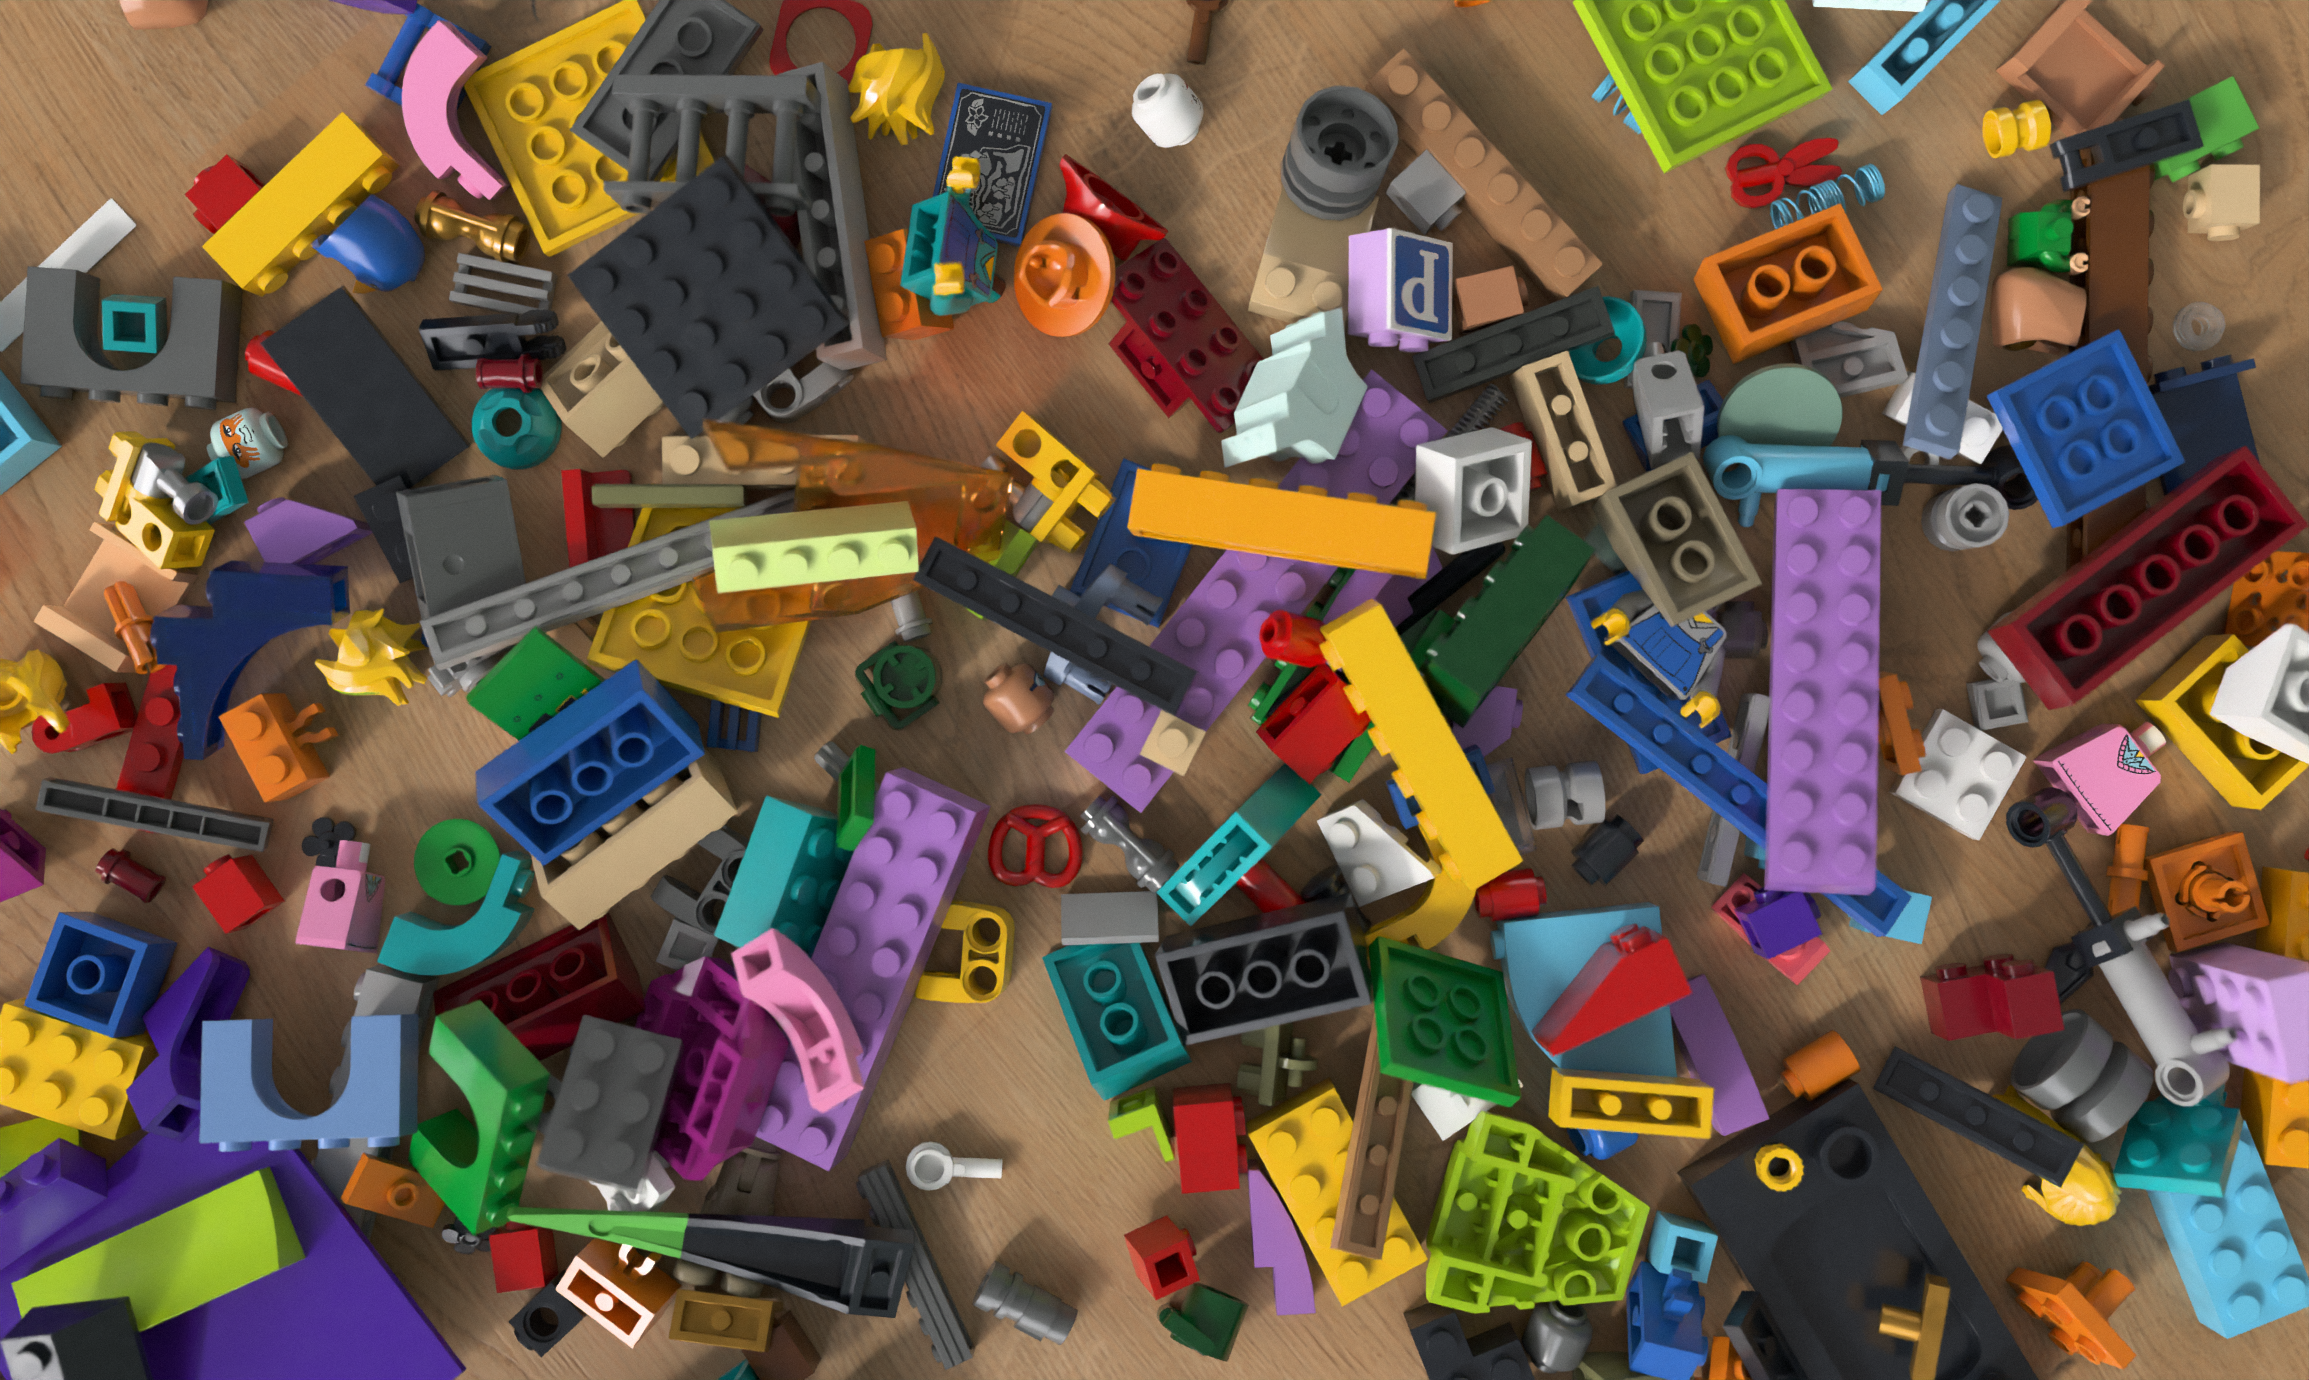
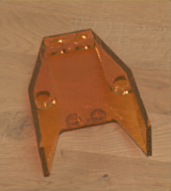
(945, 498)

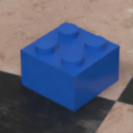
(100, 973)

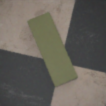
(669, 496)

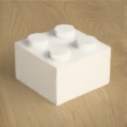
(1475, 487)

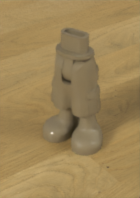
(742, 1188)

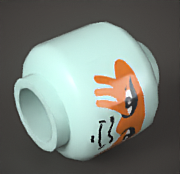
(250, 437)

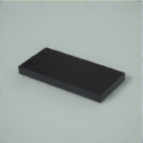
(365, 391)

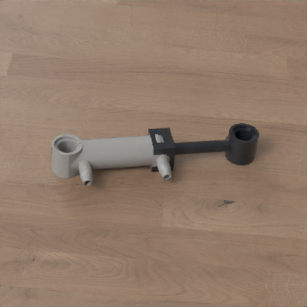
(2186, 1060)

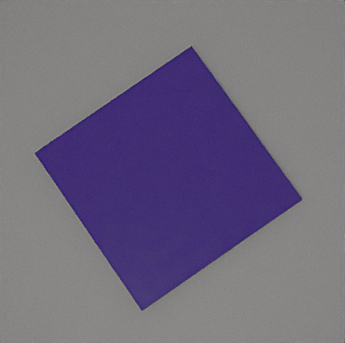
(314, 1320)

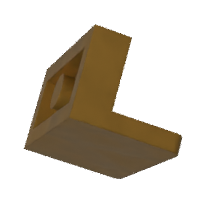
(723, 1320)

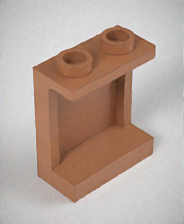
(2078, 70)

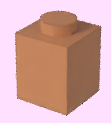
(1488, 298)

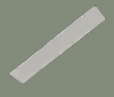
(78, 253)

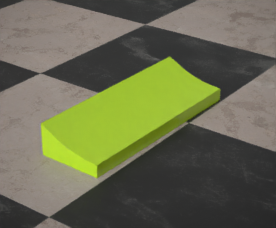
(178, 1256)

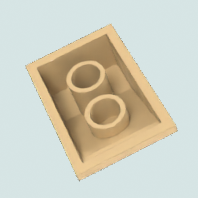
(1306, 263)

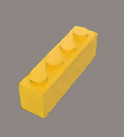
(301, 204)

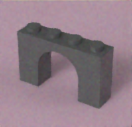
(65, 354)

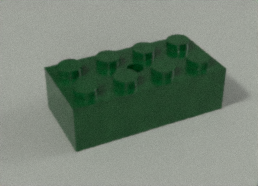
(1503, 618)

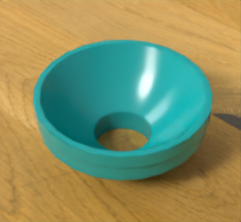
(1629, 330)
(535, 439)

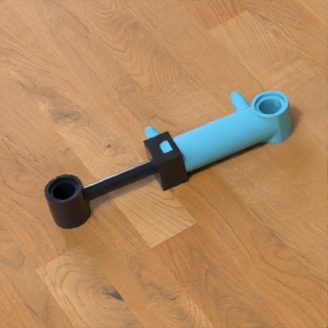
(1868, 467)

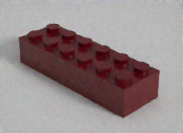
(2147, 578)

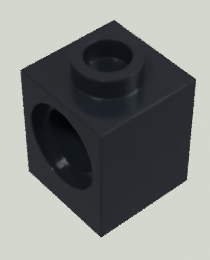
(534, 1331)

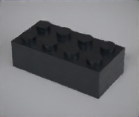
(1266, 969)

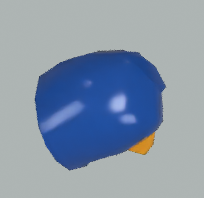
(375, 247)

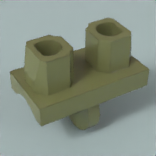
(1271, 1077)

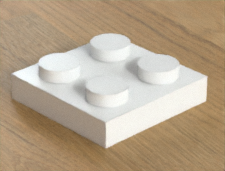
(1960, 776)

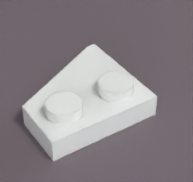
(1373, 853)

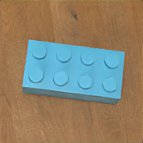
(2235, 1248)

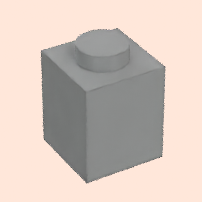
(1427, 194)

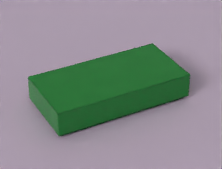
(856, 798)

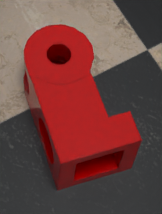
(104, 718)

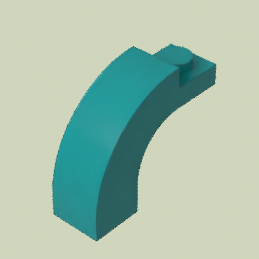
(436, 948)

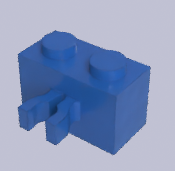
(1665, 1323)

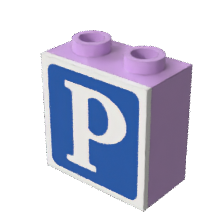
(1400, 289)

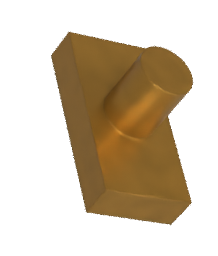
(1921, 1327)

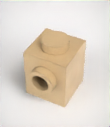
(2223, 200)

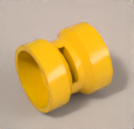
(2021, 128)

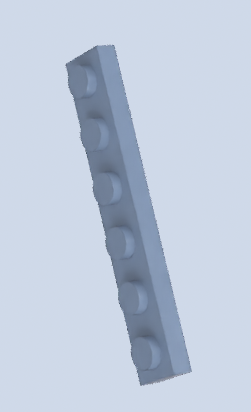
(1953, 322)

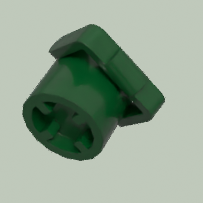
(901, 679)
(1206, 1320)

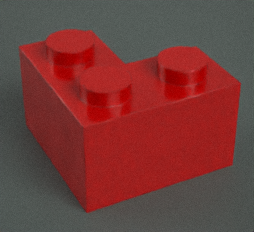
(1206, 1137)

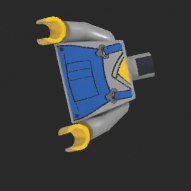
(1673, 658)

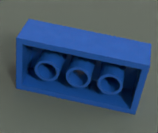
(589, 763)

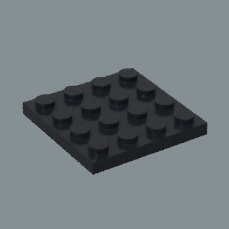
(708, 297)

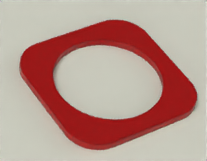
(790, 10)

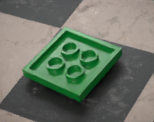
(1443, 1022)

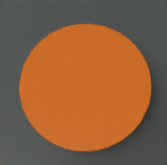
(1064, 275)

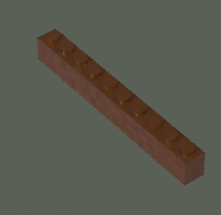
(2116, 298)

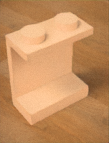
(86, 617)

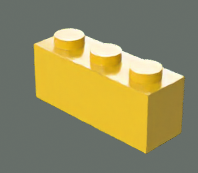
(1631, 1103)

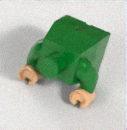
(2044, 237)

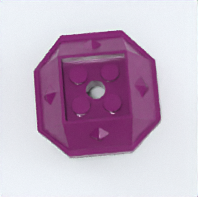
(725, 1066)

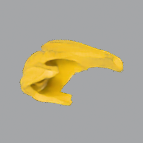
(27, 691)
(2090, 1187)

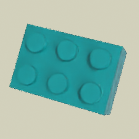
(786, 876)

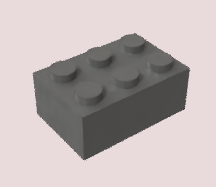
(611, 1104)

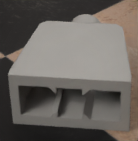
(1665, 391)

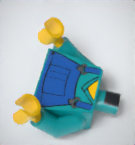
(949, 250)

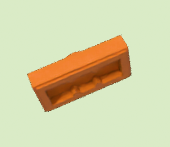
(392, 1191)

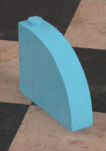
(1546, 954)

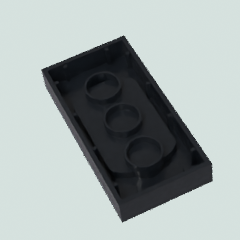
(1846, 1244)

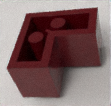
(1992, 997)

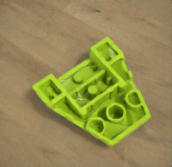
(1527, 1224)

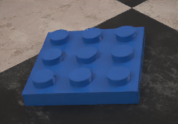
(2086, 429)

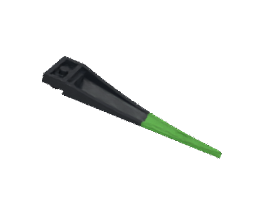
(815, 1258)

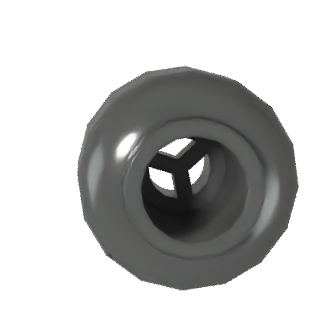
(1557, 1336)

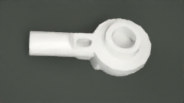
(932, 1166)

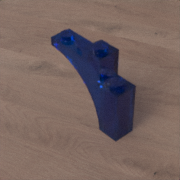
(216, 642)

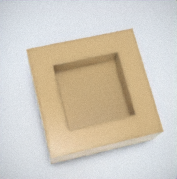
(1172, 742)

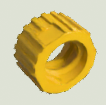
(1785, 1181)

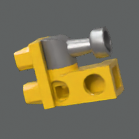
(1058, 487)
(141, 496)

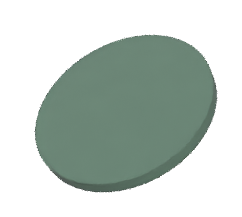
(1782, 407)

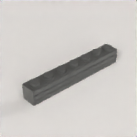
(154, 814)
(923, 1277)

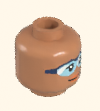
(1018, 698)

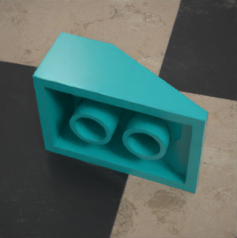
(1116, 1015)

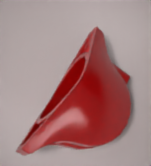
(1108, 209)

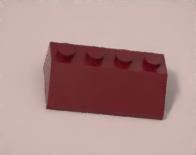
(552, 985)

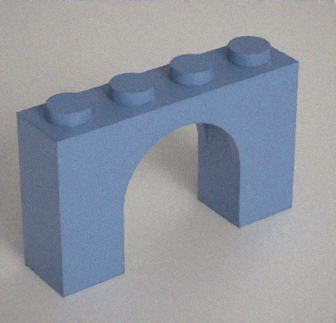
(245, 1106)

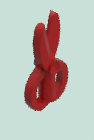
(1789, 170)

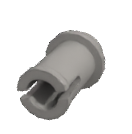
(911, 617)

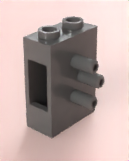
(460, 542)

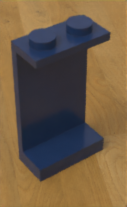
(2203, 414)

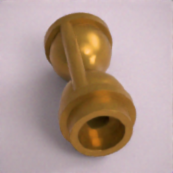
(493, 233)

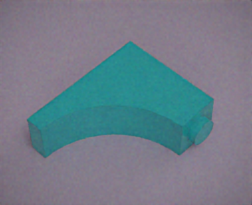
(1238, 844)

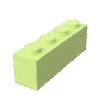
(814, 546)

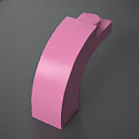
(429, 107)
(810, 1012)

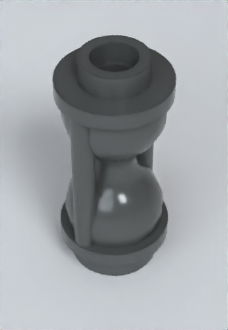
(1144, 858)

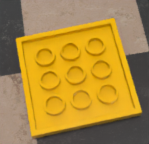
(528, 114)
(680, 646)

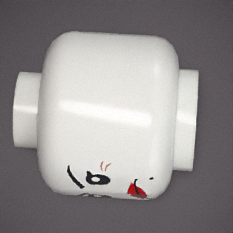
(1167, 110)

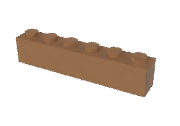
(1494, 189)

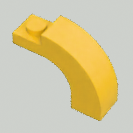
(1435, 911)

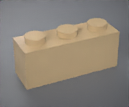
(1563, 430)

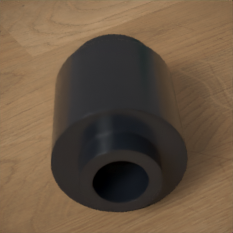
(1606, 850)

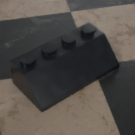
(77, 1343)

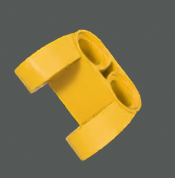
(976, 952)

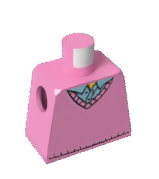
(2105, 772)
(343, 903)

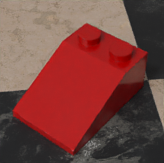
(1615, 986)

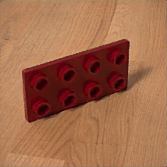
(1180, 337)

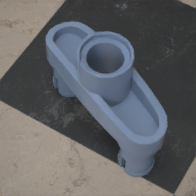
(1106, 588)

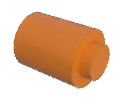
(1819, 1066)

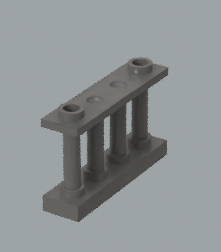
(692, 99)

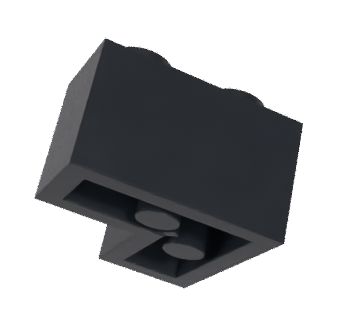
(1451, 1356)

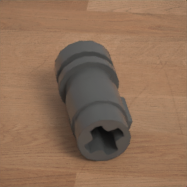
(1030, 1306)

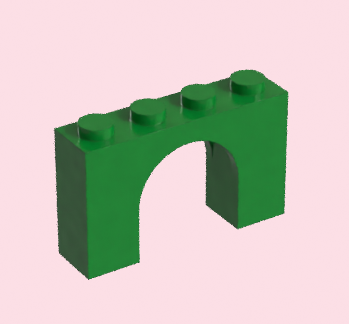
(506, 1085)

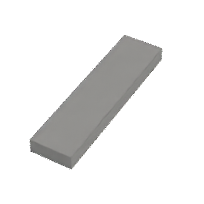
(1745, 748)

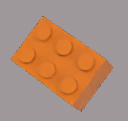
(1787, 283)

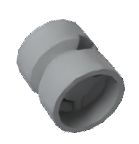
(1965, 517)
(1565, 795)

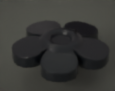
(327, 840)
(464, 1240)

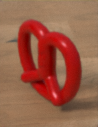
(1035, 846)

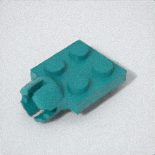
(2180, 1146)

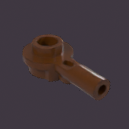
(1202, 28)

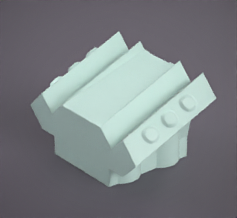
(1298, 396)

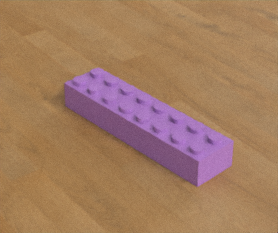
(1823, 692)
(878, 947)

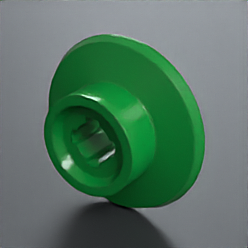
(440, 874)

